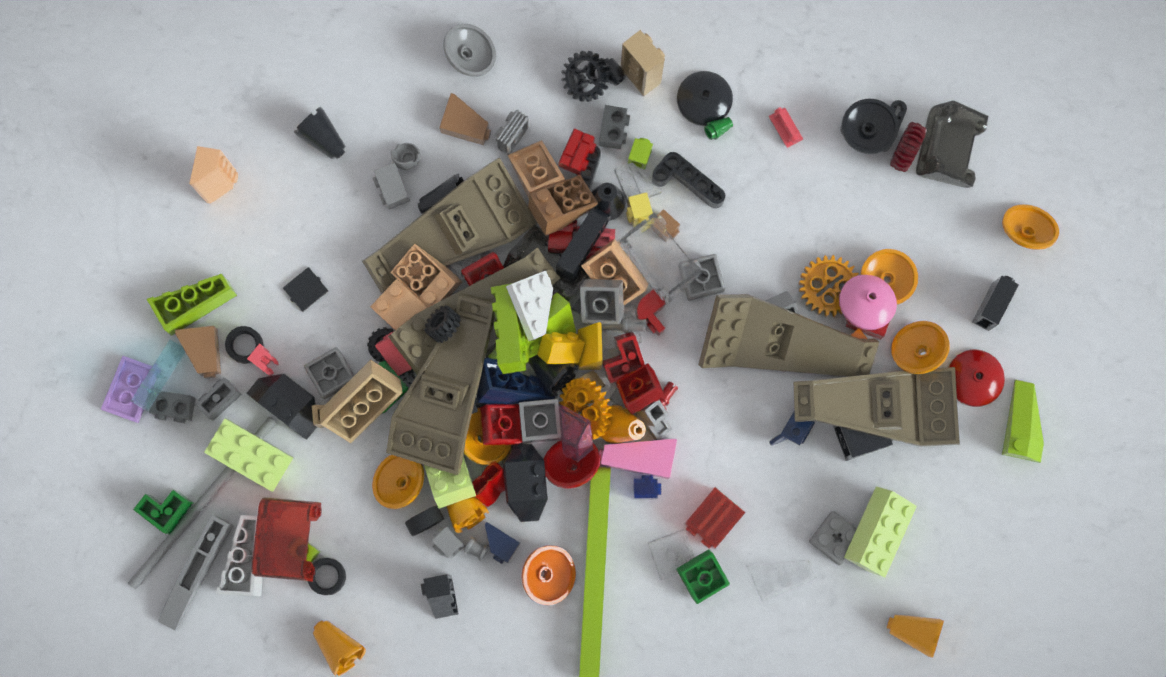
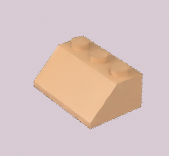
(614, 264)

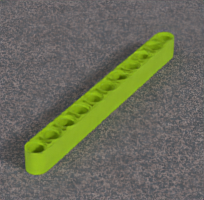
(595, 573)

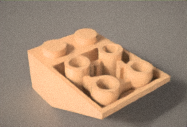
(425, 276)

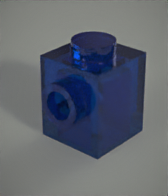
(646, 488)

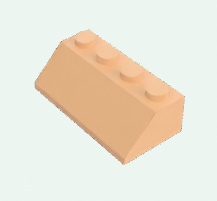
(212, 174)

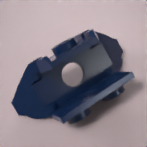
(794, 431)

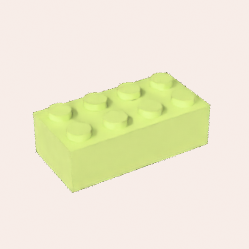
(248, 454)
(448, 487)
(880, 531)

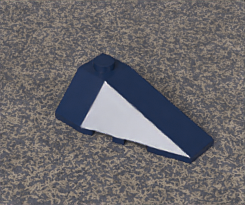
(510, 387)

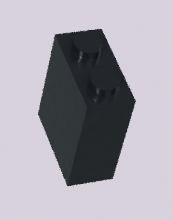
(995, 302)

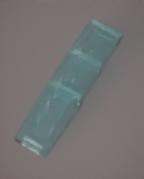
(158, 375)

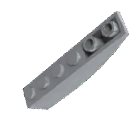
(195, 571)

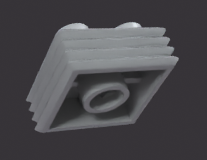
(512, 132)
(713, 282)
(318, 369)
(823, 537)

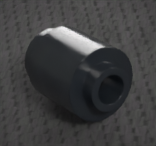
(617, 73)

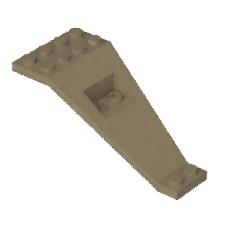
(920, 405)

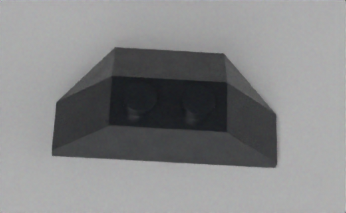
(286, 402)
(525, 482)

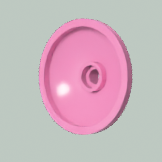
(862, 310)

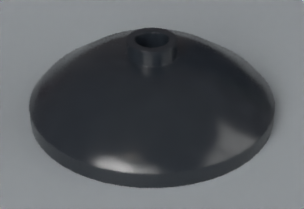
(704, 109)
(873, 115)

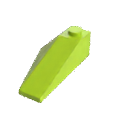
(1023, 428)

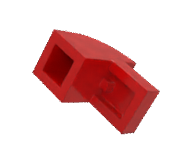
(647, 308)

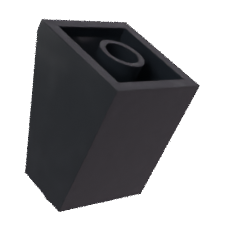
(858, 443)

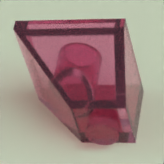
(575, 434)

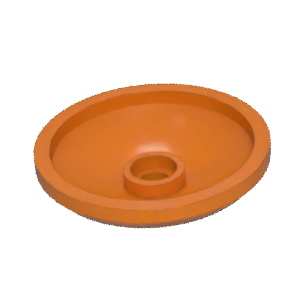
(557, 578)

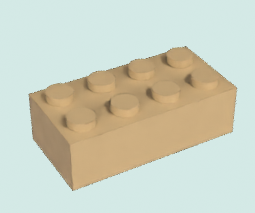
(642, 62)
(360, 401)

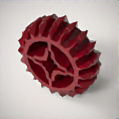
(908, 147)

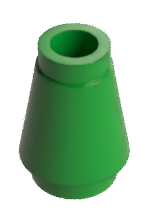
(717, 128)

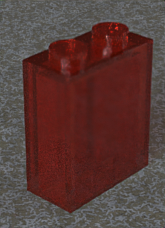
(714, 519)

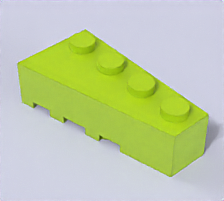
(185, 306)
(559, 321)
(508, 328)

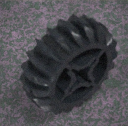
(594, 64)

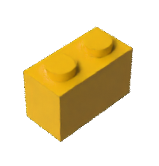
(561, 348)

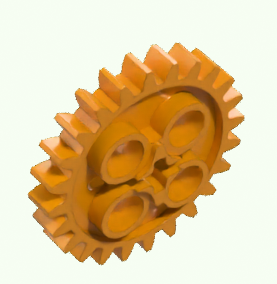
(819, 273)
(579, 395)

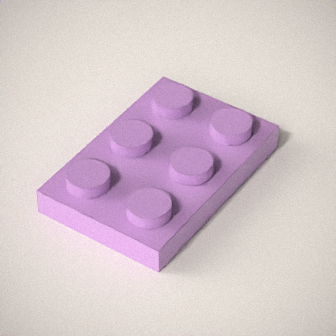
(123, 387)

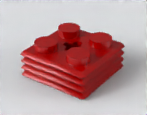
(487, 265)
(639, 388)
(495, 414)

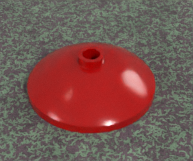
(976, 391)
(560, 468)

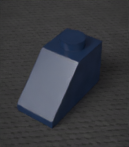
(500, 544)

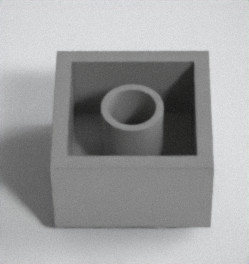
(602, 301)
(540, 421)

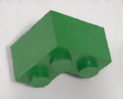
(166, 514)

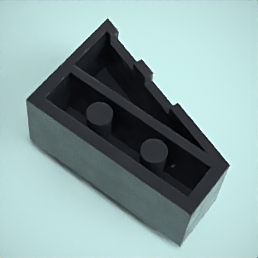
(440, 595)

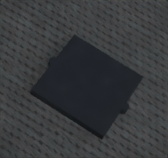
(305, 289)

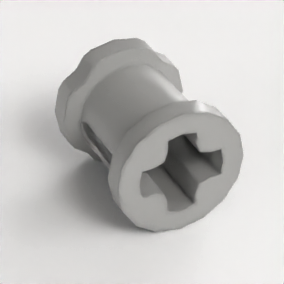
(476, 548)

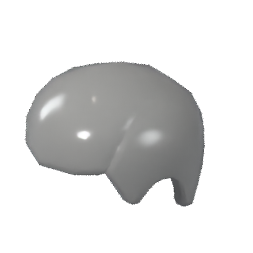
(406, 156)

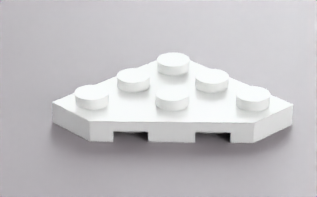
(532, 303)

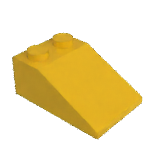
(592, 352)

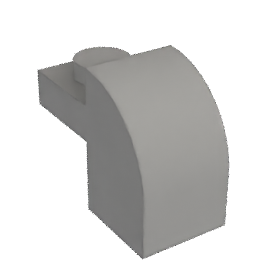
(654, 419)

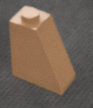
(464, 122)
(202, 349)

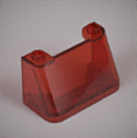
(284, 539)

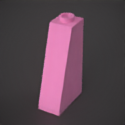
(641, 457)

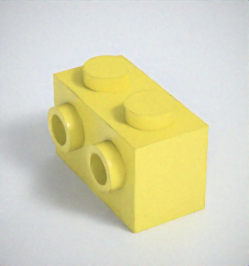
(638, 208)

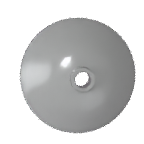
(472, 43)

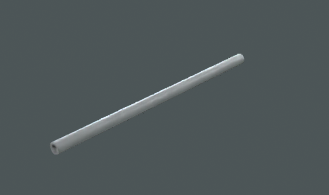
(191, 515)

